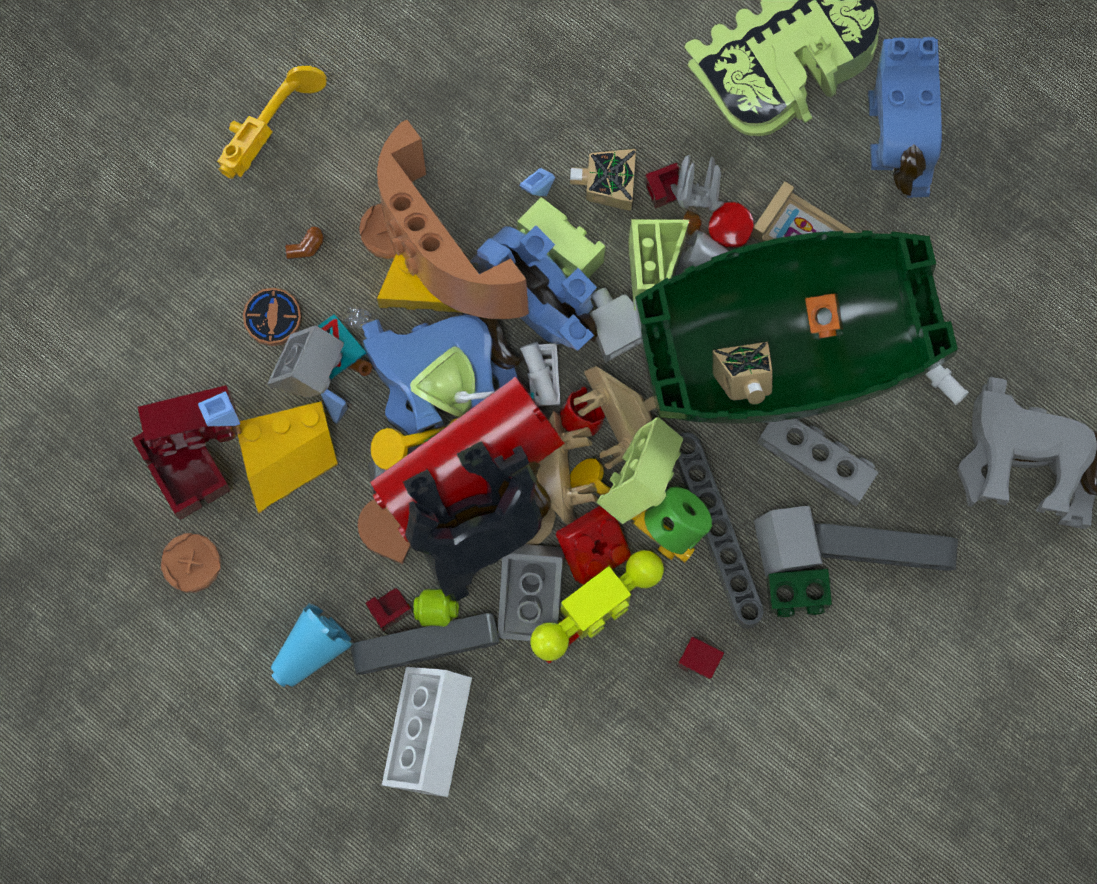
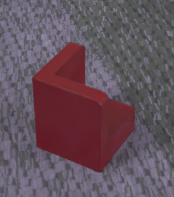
(659, 185)
(389, 609)
(700, 658)

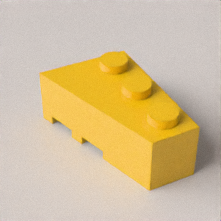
(407, 291)

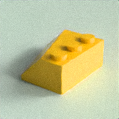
(285, 451)

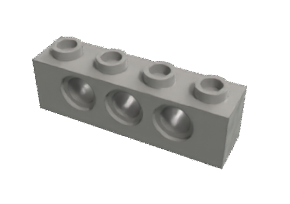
(824, 472)

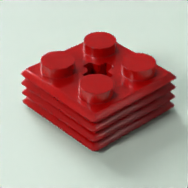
(580, 551)

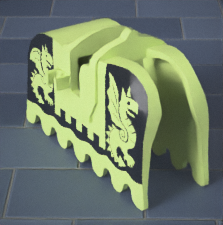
(759, 66)

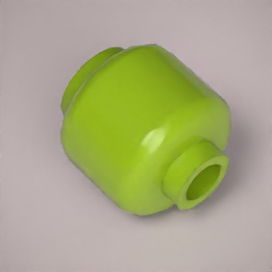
(435, 608)

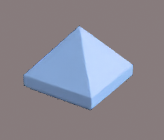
(538, 183)

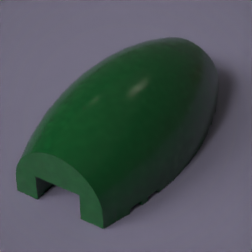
(759, 295)

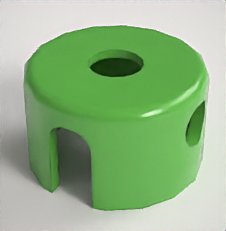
(687, 528)

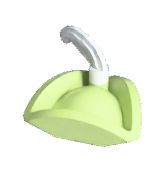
(448, 383)

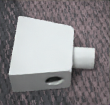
(615, 324)

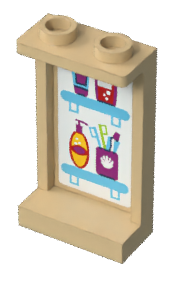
(793, 216)

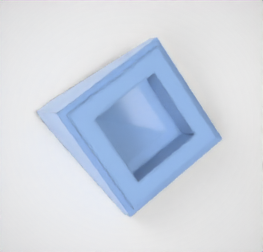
(335, 405)
(219, 411)

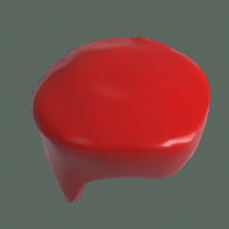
(731, 225)
(572, 420)

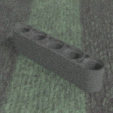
(887, 547)
(424, 644)

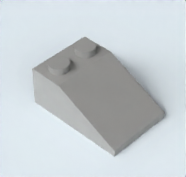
(530, 590)

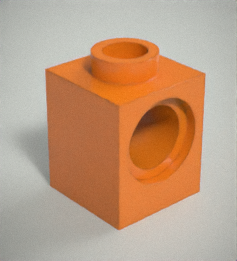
(817, 303)

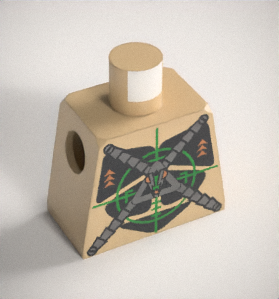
(608, 178)
(744, 371)

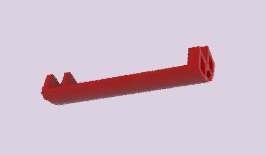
(499, 421)

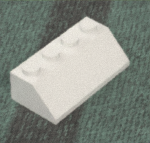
(427, 731)

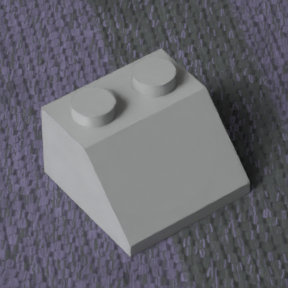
(307, 362)

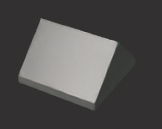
(787, 540)

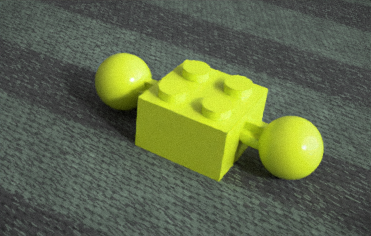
(595, 603)

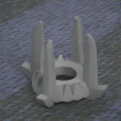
(696, 196)

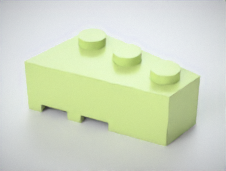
(571, 246)
(654, 251)
(645, 473)

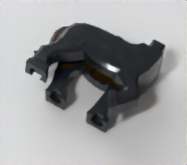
(480, 527)

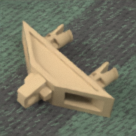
(622, 407)
(555, 473)

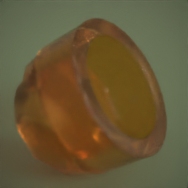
(694, 221)

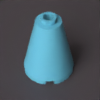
(309, 647)

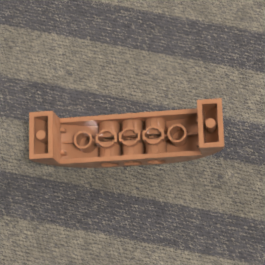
(429, 246)

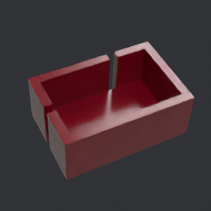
(180, 423)
(184, 477)

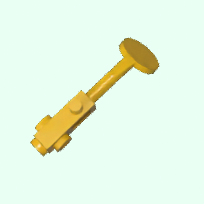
(254, 132)
(392, 446)
(592, 472)

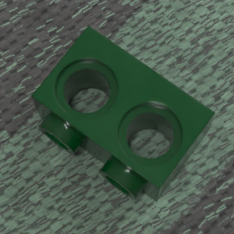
(797, 584)

